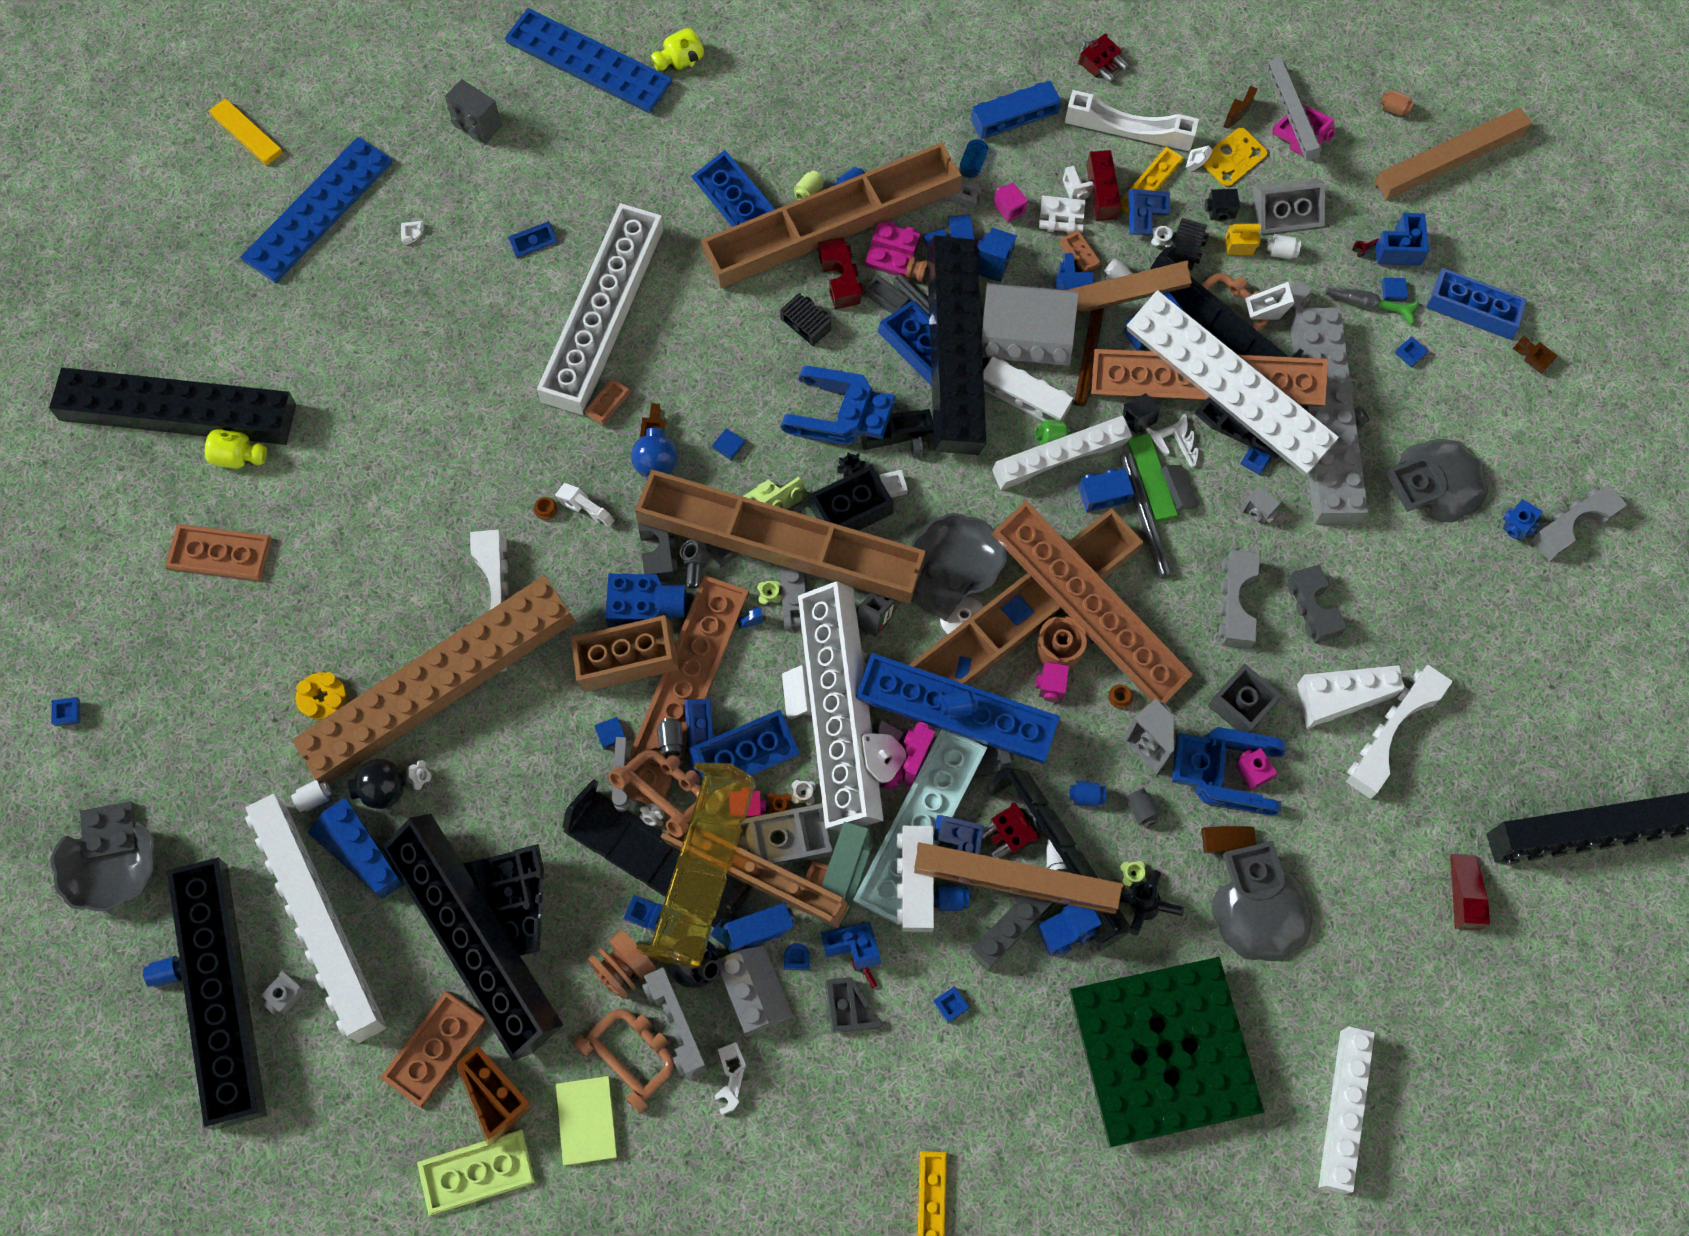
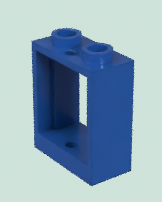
(757, 928)

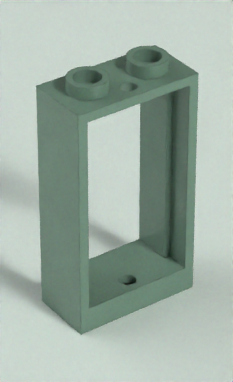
(848, 864)

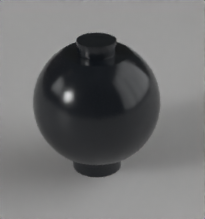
(378, 784)
(700, 975)

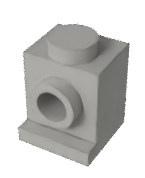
(1300, 294)
(1261, 506)
(291, 994)

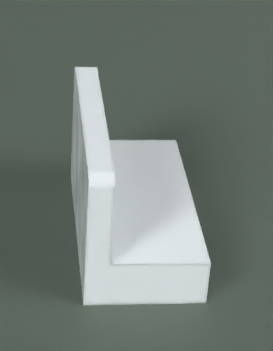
(796, 692)

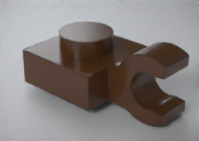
(1537, 356)
(653, 421)

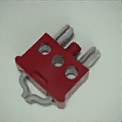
(1100, 56)
(1017, 824)

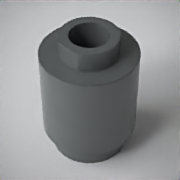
(670, 737)
(1143, 808)

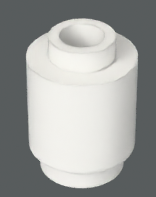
(1283, 246)
(311, 795)

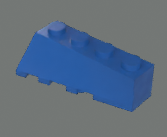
(350, 842)

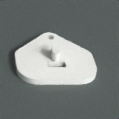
(877, 750)

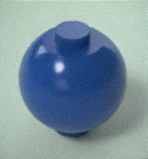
(654, 453)

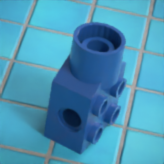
(641, 598)

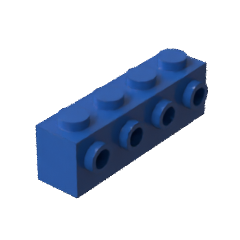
(1015, 109)

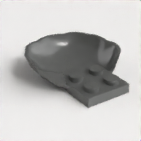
(1440, 475)
(958, 562)
(107, 862)
(1262, 907)

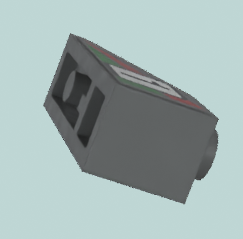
(875, 613)

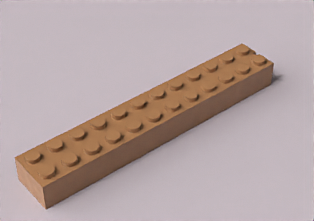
(831, 215)
(780, 536)
(993, 636)
(433, 681)

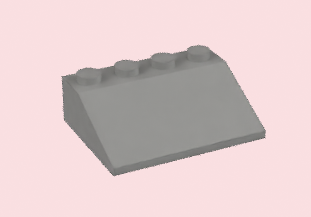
(1029, 324)

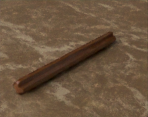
(1088, 357)

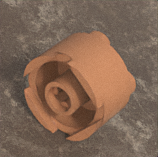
(1061, 631)

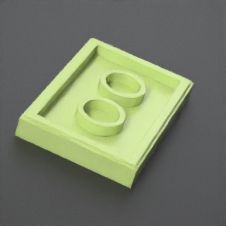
(586, 1121)

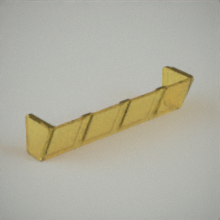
(702, 866)

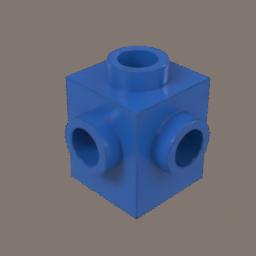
(1522, 520)

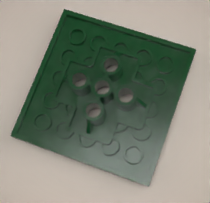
(1191, 1006)

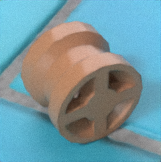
(916, 269)

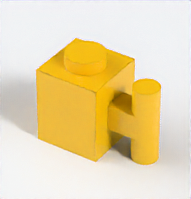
(1242, 239)

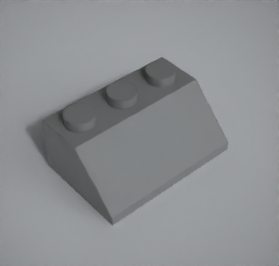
(1289, 205)
(1152, 735)
(754, 989)

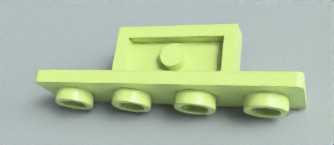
(784, 498)

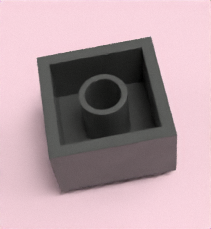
(473, 111)
(1245, 700)

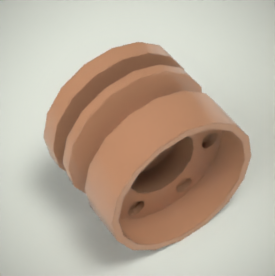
(621, 964)

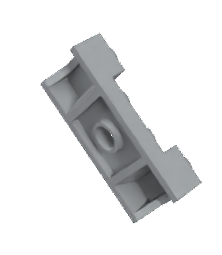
(802, 830)
(688, 1056)

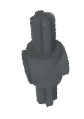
(695, 558)

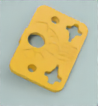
(1236, 161)

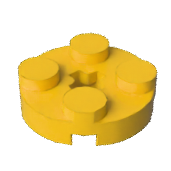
(308, 690)

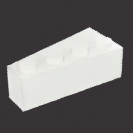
(1344, 692)

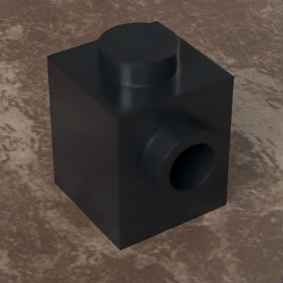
(1222, 204)
(1141, 413)

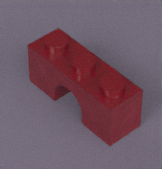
(1106, 193)
(836, 256)

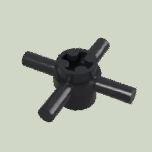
(1147, 903)

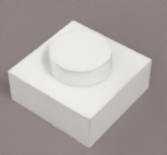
(894, 483)

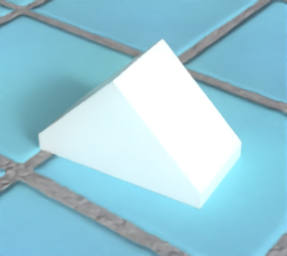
(1271, 303)

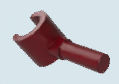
(1364, 246)
(867, 973)

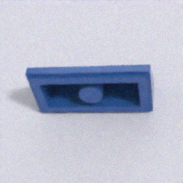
(532, 239)

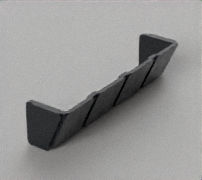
(1218, 317)
(1062, 842)
(637, 847)

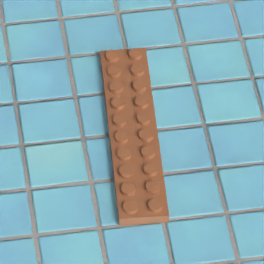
(1141, 372)
(1091, 603)
(699, 655)

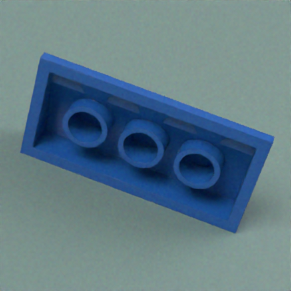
(731, 190)
(1477, 303)
(909, 335)
(750, 746)

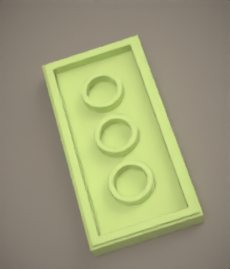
(475, 1173)

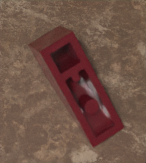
(1469, 893)

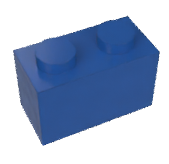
(1105, 490)

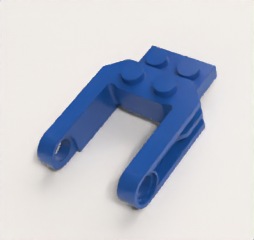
(860, 413)
(1202, 765)

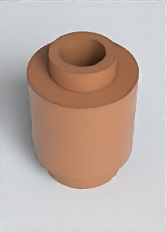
(1396, 102)

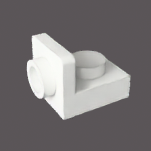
(1074, 185)

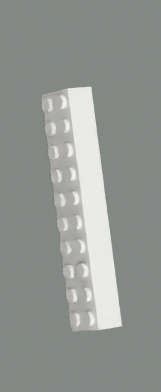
(600, 309)
(1232, 383)
(838, 717)
(315, 919)

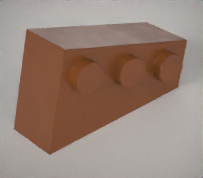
(491, 1095)

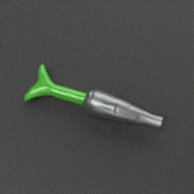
(1371, 301)

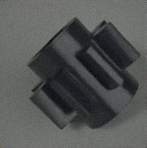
(848, 460)

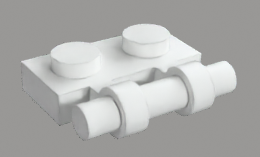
(1061, 209)

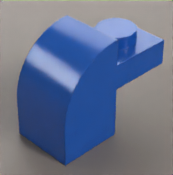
(1068, 278)

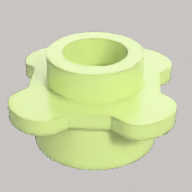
(772, 586)
(1137, 867)

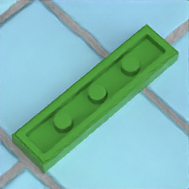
(1152, 478)

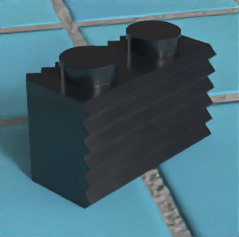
(1188, 242)
(806, 319)

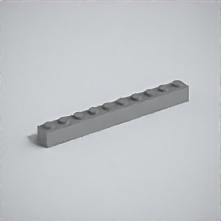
(1293, 107)

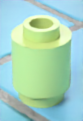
(810, 184)

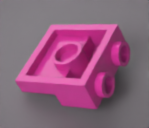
(1322, 126)
(892, 248)
(917, 745)

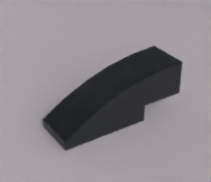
(902, 428)

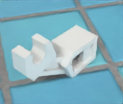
(575, 499)
(731, 1091)

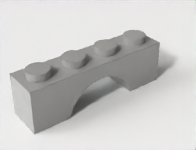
(1559, 536)
(1237, 626)

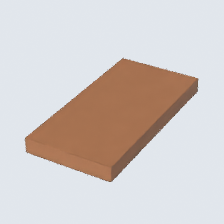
(218, 552)
(433, 1049)

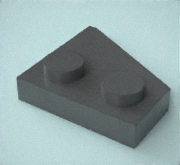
(847, 1007)

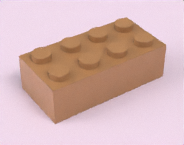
(624, 653)

